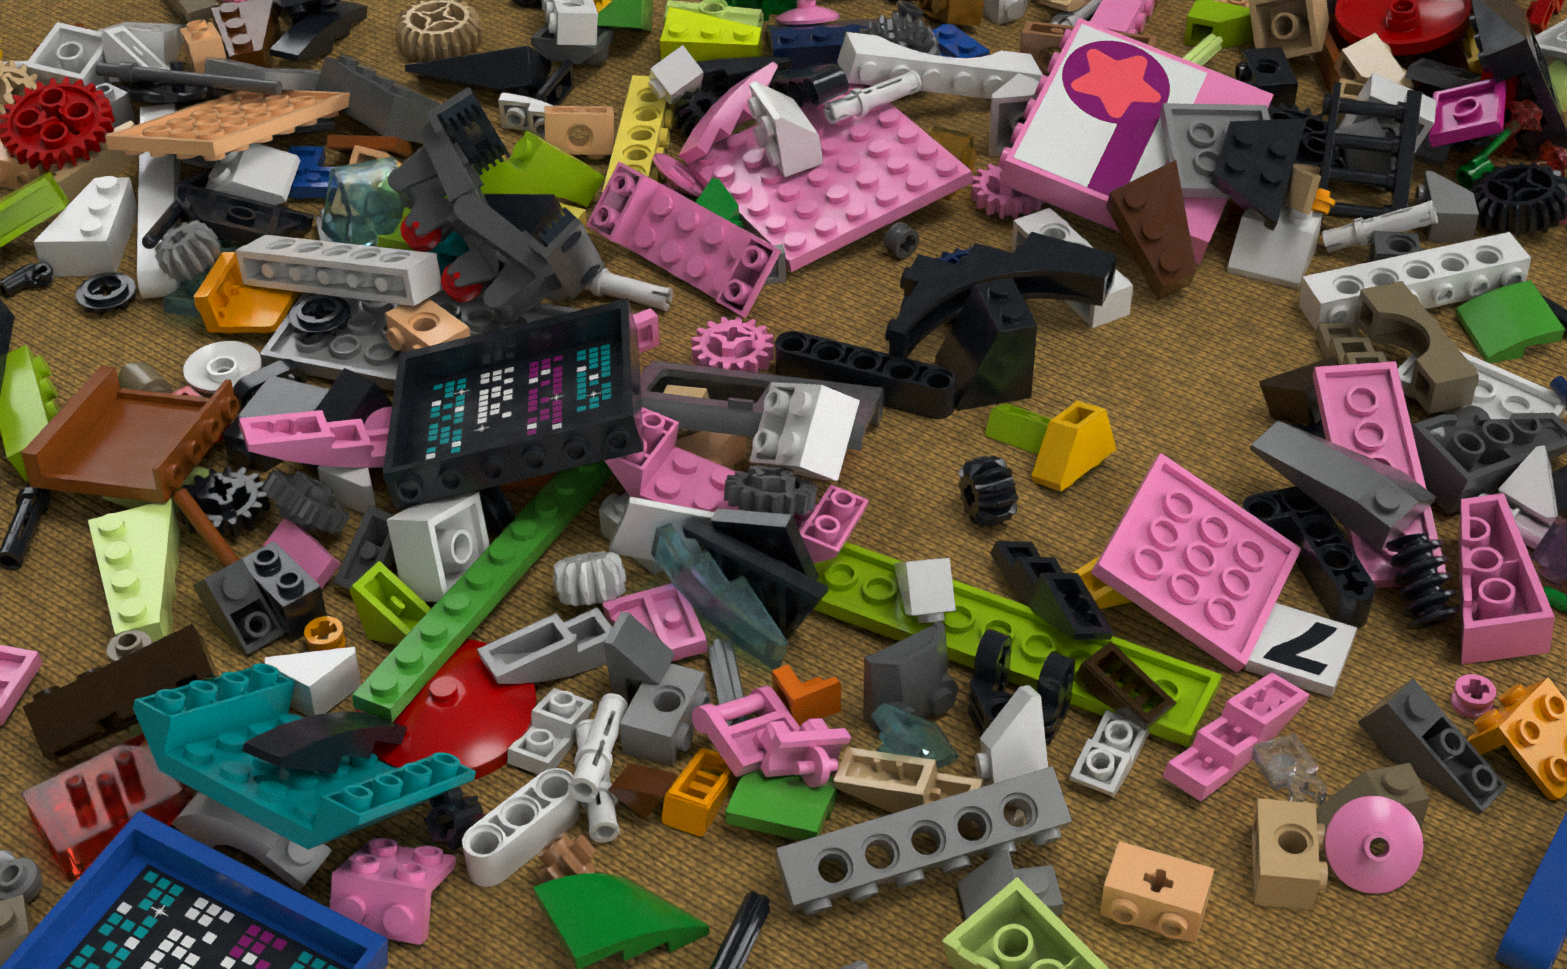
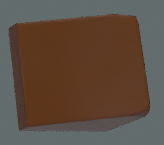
(642, 787)

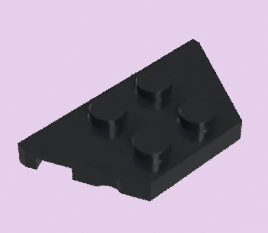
(1258, 164)
(238, 216)
(781, 589)

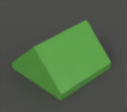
(627, 15)

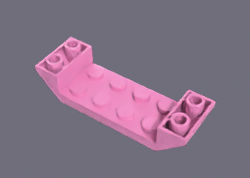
(684, 238)
(687, 480)

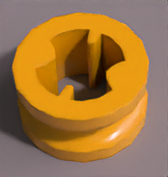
(323, 627)

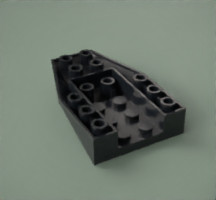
(1510, 50)

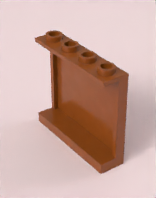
(127, 440)

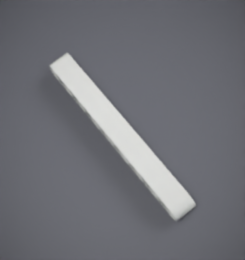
(155, 195)

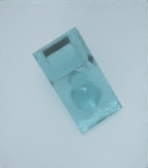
(912, 736)

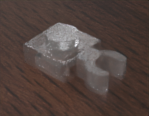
(1289, 765)

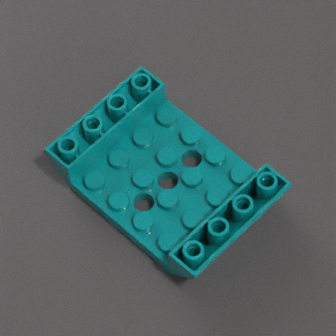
(200, 739)

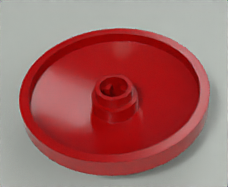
(1404, 24)
(463, 715)

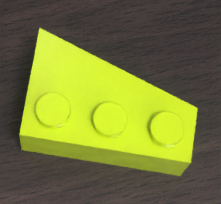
(709, 36)

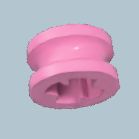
(1475, 685)

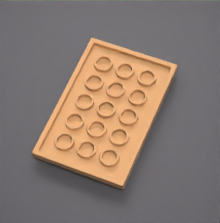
(227, 123)

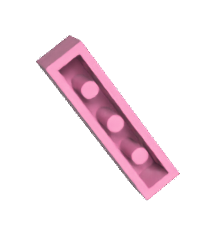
(1123, 15)

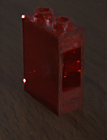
(95, 800)

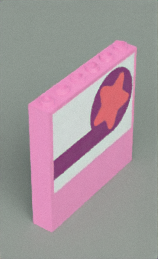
(1104, 128)

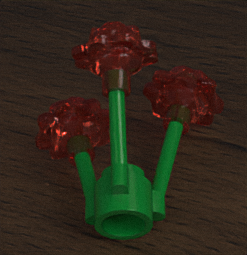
(1524, 116)

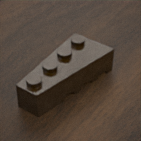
(104, 697)

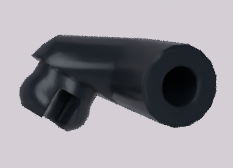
(28, 276)

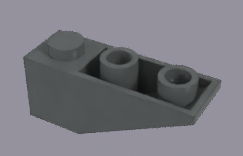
(1417, 732)

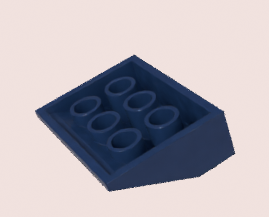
(811, 43)

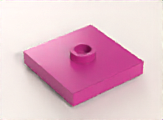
(1468, 112)

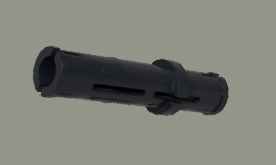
(14, 548)

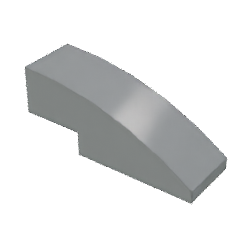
(548, 649)

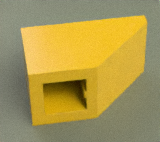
(1073, 445)

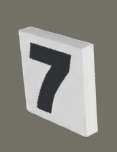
(1302, 649)

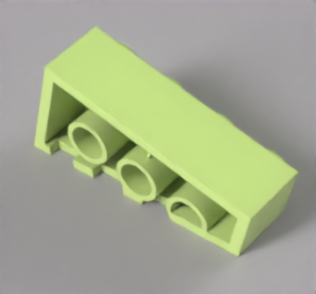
(139, 566)
(1017, 933)

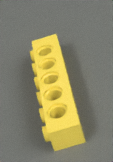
(642, 130)

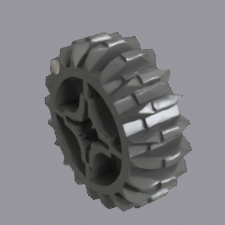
(905, 33)

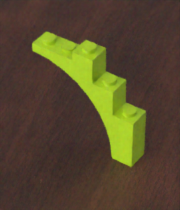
(538, 169)
(30, 206)

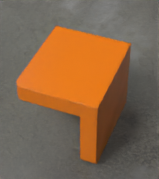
(807, 699)

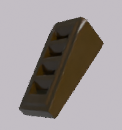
(1122, 669)

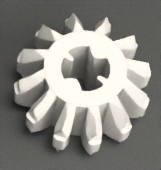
(589, 578)

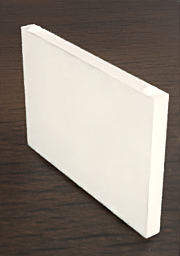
(639, 522)

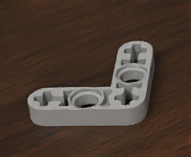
(290, 78)

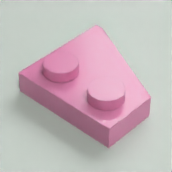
(666, 615)

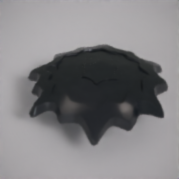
(168, 93)

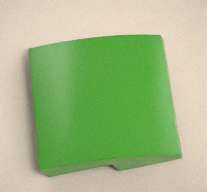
(1508, 321)
(781, 805)

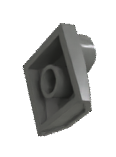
(589, 54)
(910, 676)

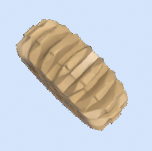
(438, 30)

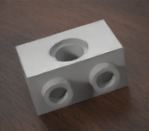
(660, 716)

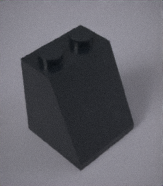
(991, 347)

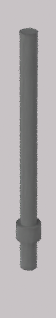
(132, 73)

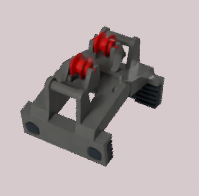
(443, 167)

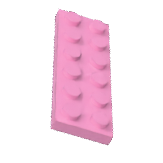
(1368, 414)

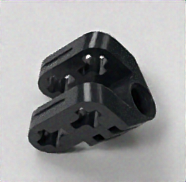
(992, 676)

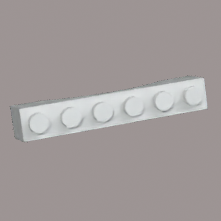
(874, 60)

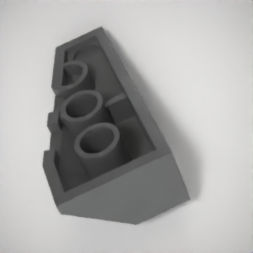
(1480, 454)
(1355, 489)

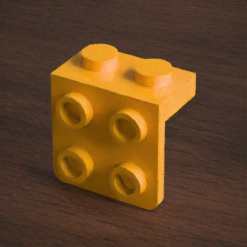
(239, 308)
(1533, 730)

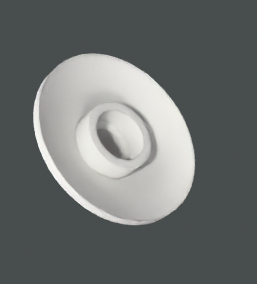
(220, 361)

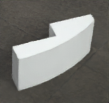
(522, 113)
(550, 731)
(1109, 754)

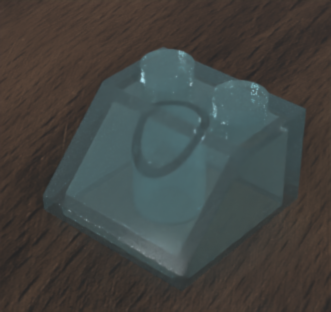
(361, 203)

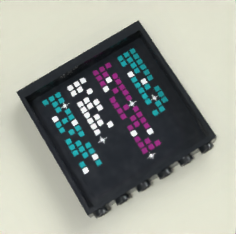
(515, 404)

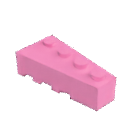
(1498, 586)

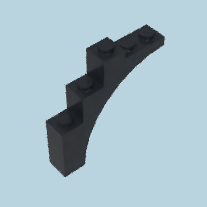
(1039, 268)

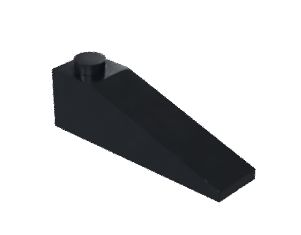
(499, 71)

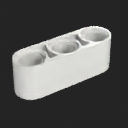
(519, 828)

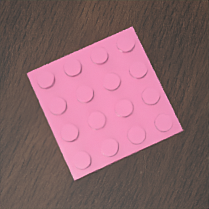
(1197, 562)

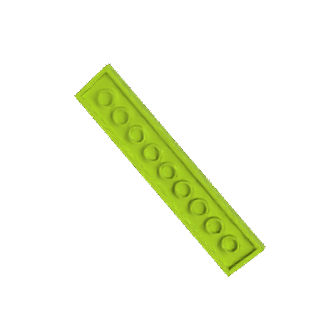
(868, 595)

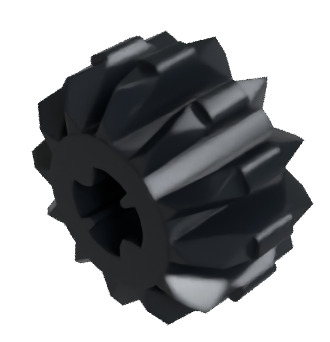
(691, 110)
(988, 491)

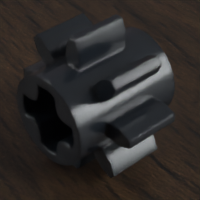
(453, 816)

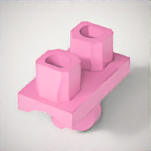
(806, 752)

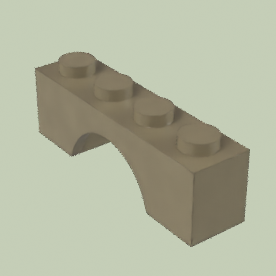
(1441, 372)

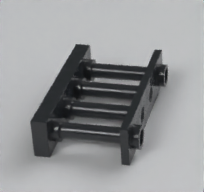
(1399, 147)

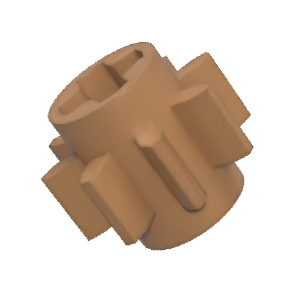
(565, 857)

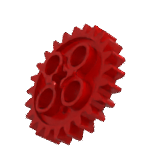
(56, 123)

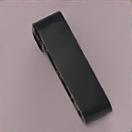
(1325, 554)

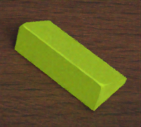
(1017, 427)

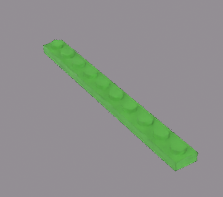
(478, 592)

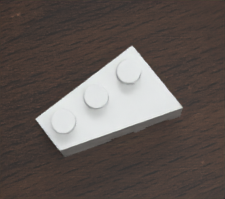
(91, 230)

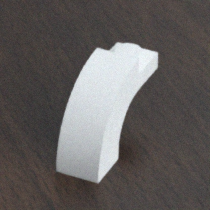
(219, 825)

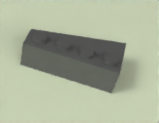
(376, 98)

